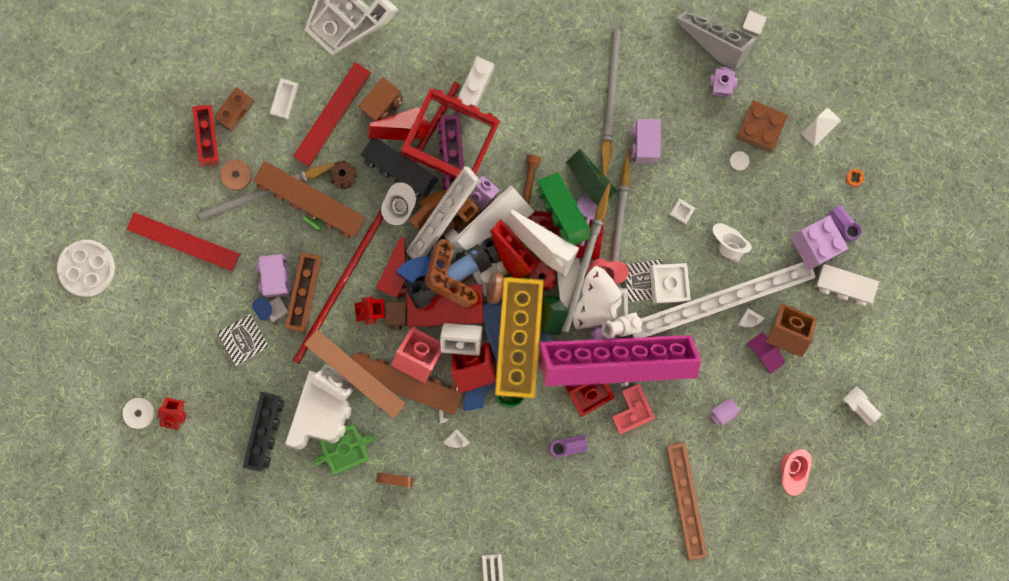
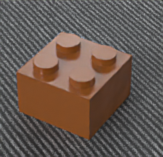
(381, 101)
(761, 126)
(792, 330)

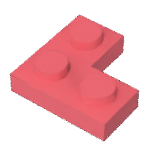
(638, 412)

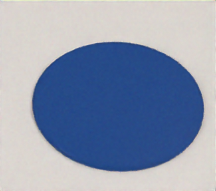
(262, 308)

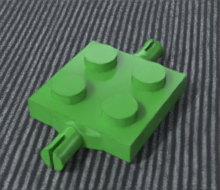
(346, 452)

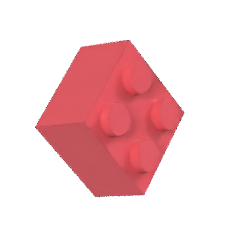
(418, 355)

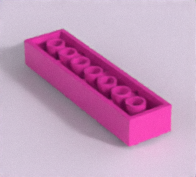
(618, 360)

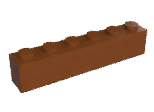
(310, 199)
(398, 382)

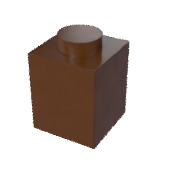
(396, 315)

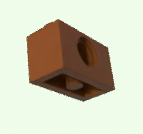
(234, 109)

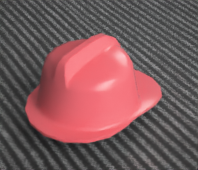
(616, 270)
(795, 471)

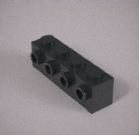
(399, 167)
(262, 432)

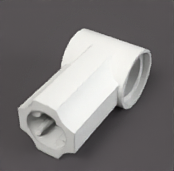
(858, 403)

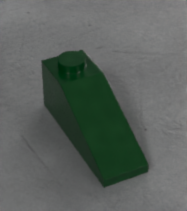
(589, 176)

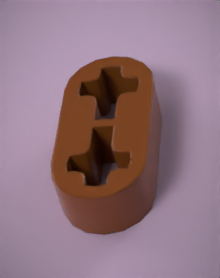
(395, 480)

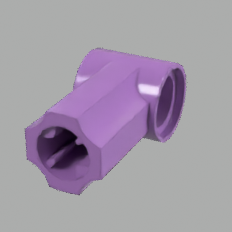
(843, 222)
(570, 446)

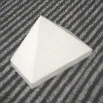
(820, 127)

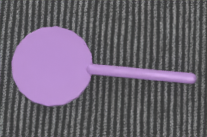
(587, 208)

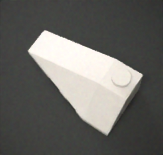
(547, 246)

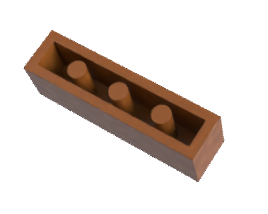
(303, 292)

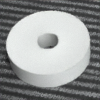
(147, 413)

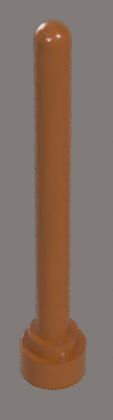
(532, 164)

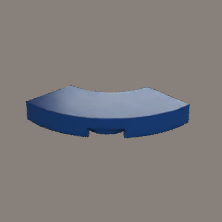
(415, 268)
(475, 398)

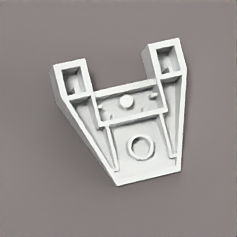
(347, 21)

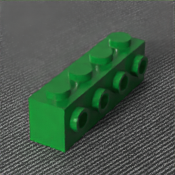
(563, 209)

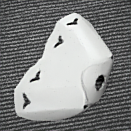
(600, 302)

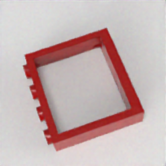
(457, 105)

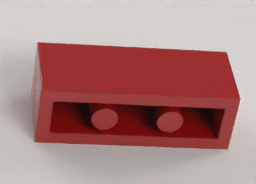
(205, 135)

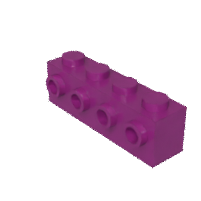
(451, 145)

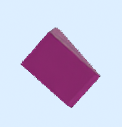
(766, 353)

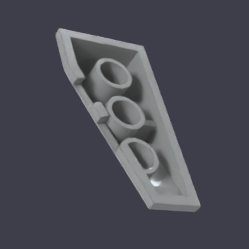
(724, 45)

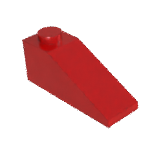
(398, 126)
(513, 253)
(390, 281)

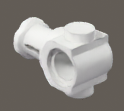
(622, 326)

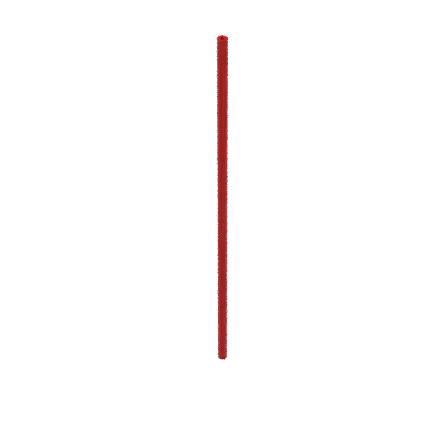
(367, 238)

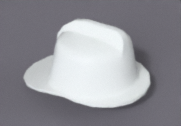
(398, 204)
(731, 243)

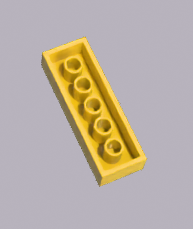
(519, 337)

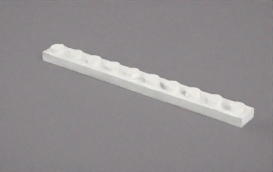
(724, 299)

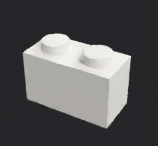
(461, 339)

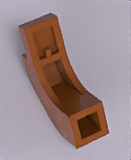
(431, 201)

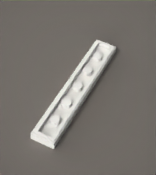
(443, 214)

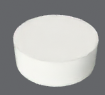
(739, 161)

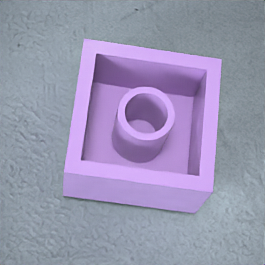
(647, 140)
(819, 242)
(273, 276)

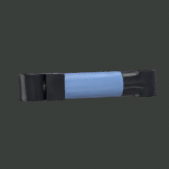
(477, 259)

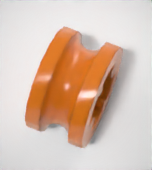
(849, 176)

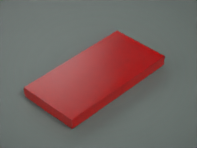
(446, 311)

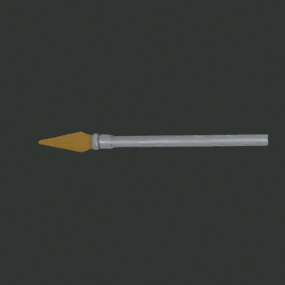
(606, 148)
(312, 173)
(622, 197)
(600, 213)

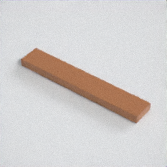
(355, 374)
(686, 501)

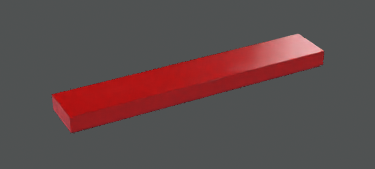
(332, 114)
(183, 241)

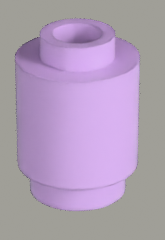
(724, 412)

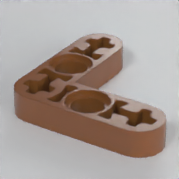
(441, 276)

